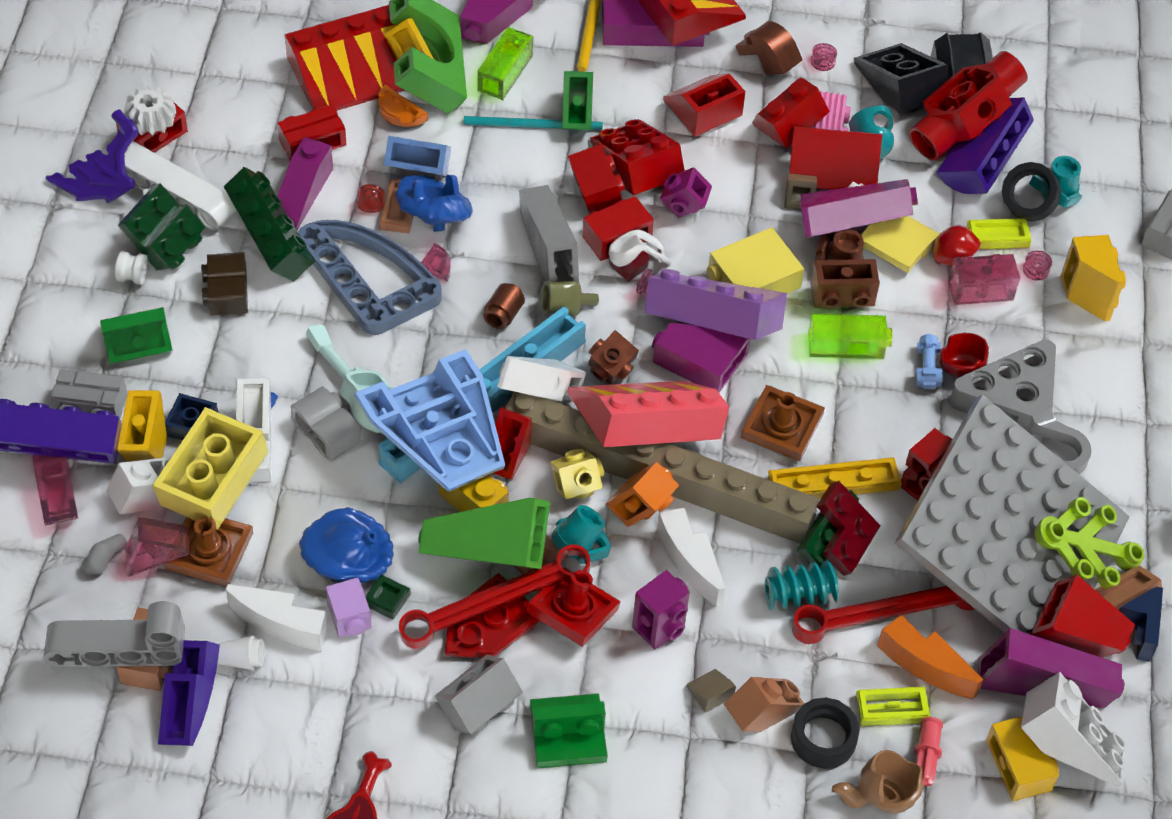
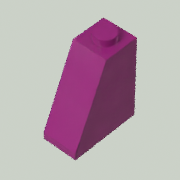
(488, 18)
(699, 353)

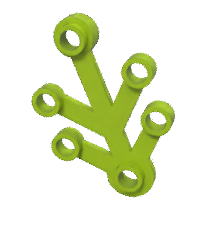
(1053, 534)

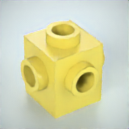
(577, 474)

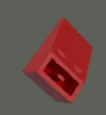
(641, 155)

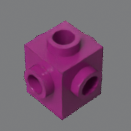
(686, 192)

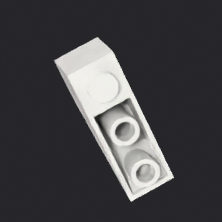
(539, 377)
(133, 485)

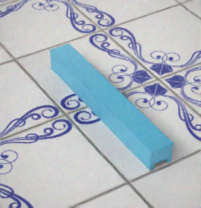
(551, 339)

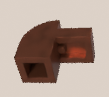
(773, 46)

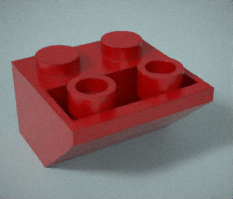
(707, 102)

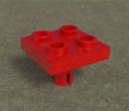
(574, 607)

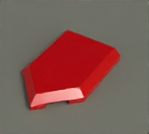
(491, 630)

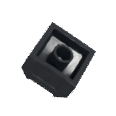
(962, 51)

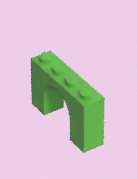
(439, 79)

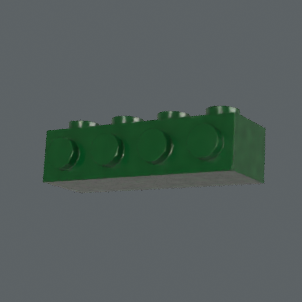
(269, 224)

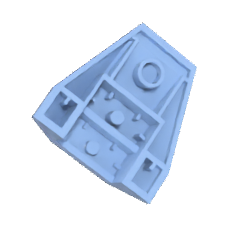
(440, 421)

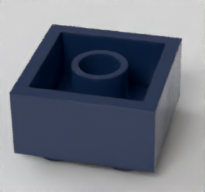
(184, 415)

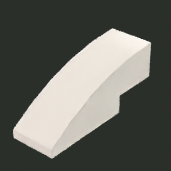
(254, 409)
(691, 554)
(279, 616)

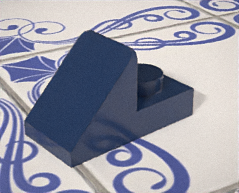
(1146, 615)

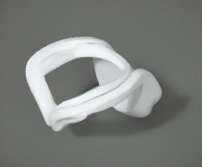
(629, 246)

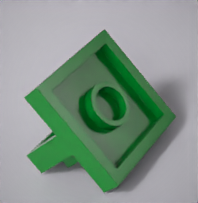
(136, 335)
(568, 730)

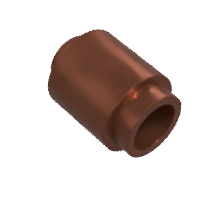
(503, 305)

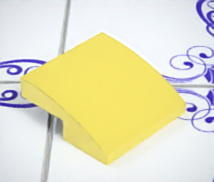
(899, 241)

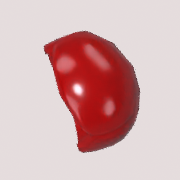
(955, 242)
(964, 354)

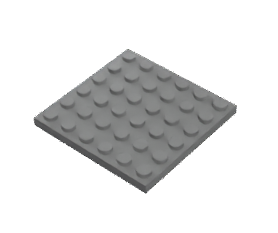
(982, 516)

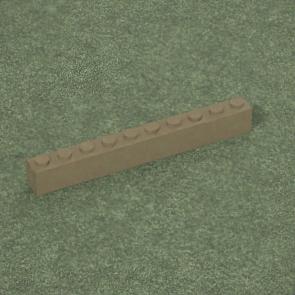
(700, 479)

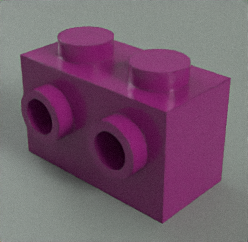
(661, 609)

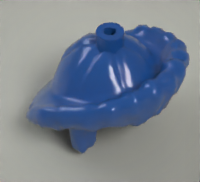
(433, 200)
(347, 546)

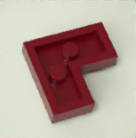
(853, 525)

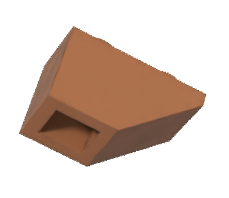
(763, 703)

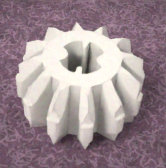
(150, 110)

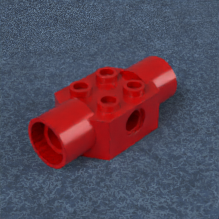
(967, 104)

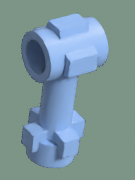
(928, 376)

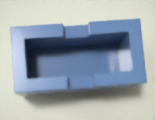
(417, 155)

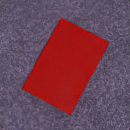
(835, 156)

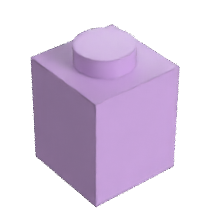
(348, 607)

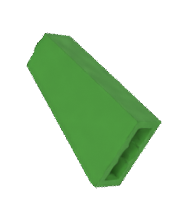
(496, 534)

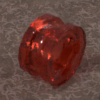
(370, 198)

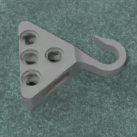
(1024, 395)

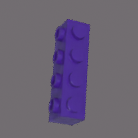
(59, 432)

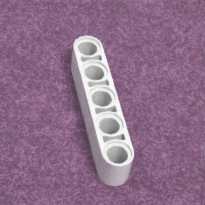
(205, 200)

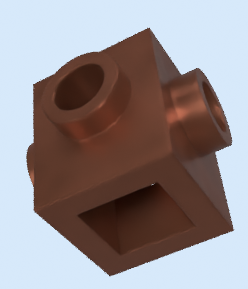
(621, 354)

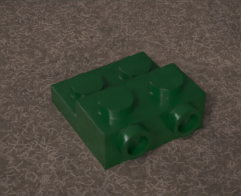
(162, 228)

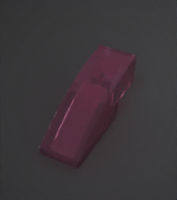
(55, 489)

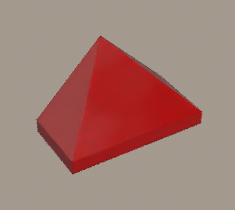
(514, 438)

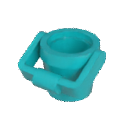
(1067, 172)
(582, 528)

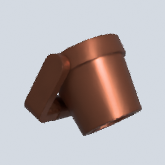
(845, 246)

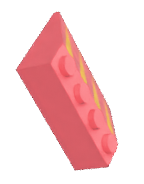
(651, 412)

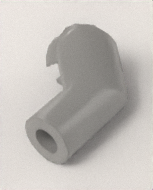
(101, 554)

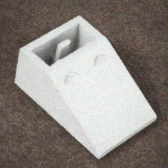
(1072, 730)

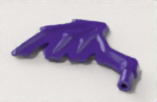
(102, 174)

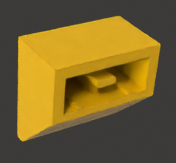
(1093, 275)

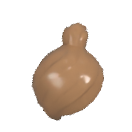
(884, 774)

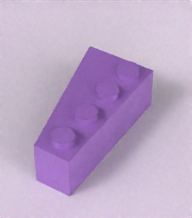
(715, 304)

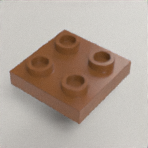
(783, 422)
(213, 552)

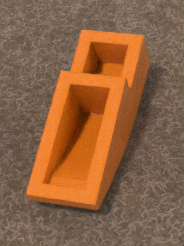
(929, 658)

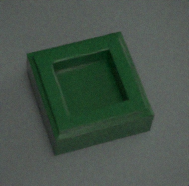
(387, 596)

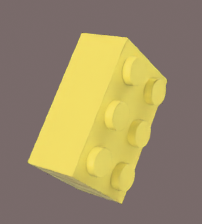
(211, 467)

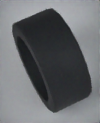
(1020, 172)
(829, 709)

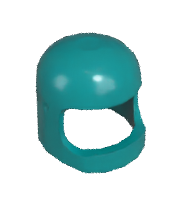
(864, 122)

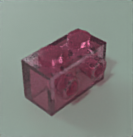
(983, 279)

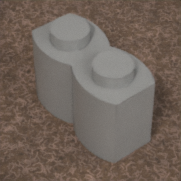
(326, 422)

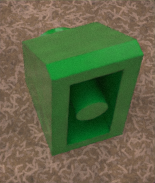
(577, 100)

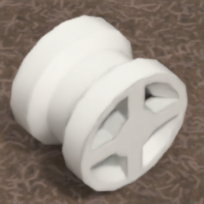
(131, 268)

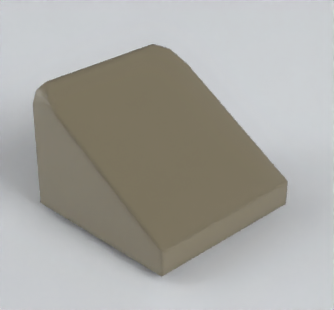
(798, 185)
(711, 689)

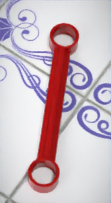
(491, 597)
(873, 611)

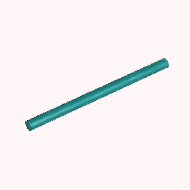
(521, 122)

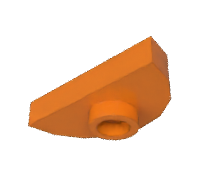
(399, 110)

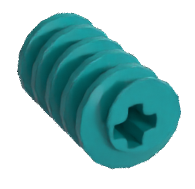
(801, 584)

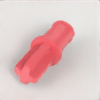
(928, 748)

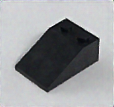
(902, 75)

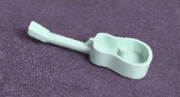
(353, 380)

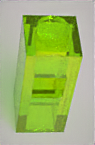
(505, 63)
(849, 336)

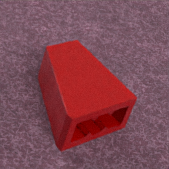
(1083, 620)

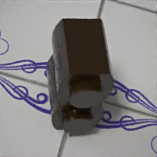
(226, 283)

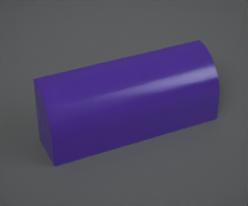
(977, 163)

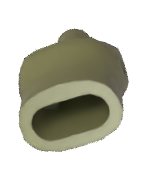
(565, 294)

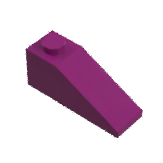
(305, 178)

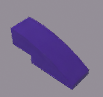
(188, 693)

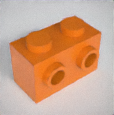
(643, 494)

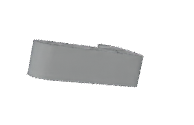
(118, 642)

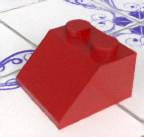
(796, 106)

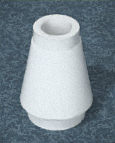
(242, 653)

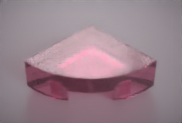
(438, 262)

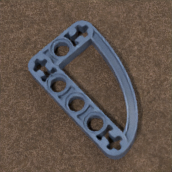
(381, 308)

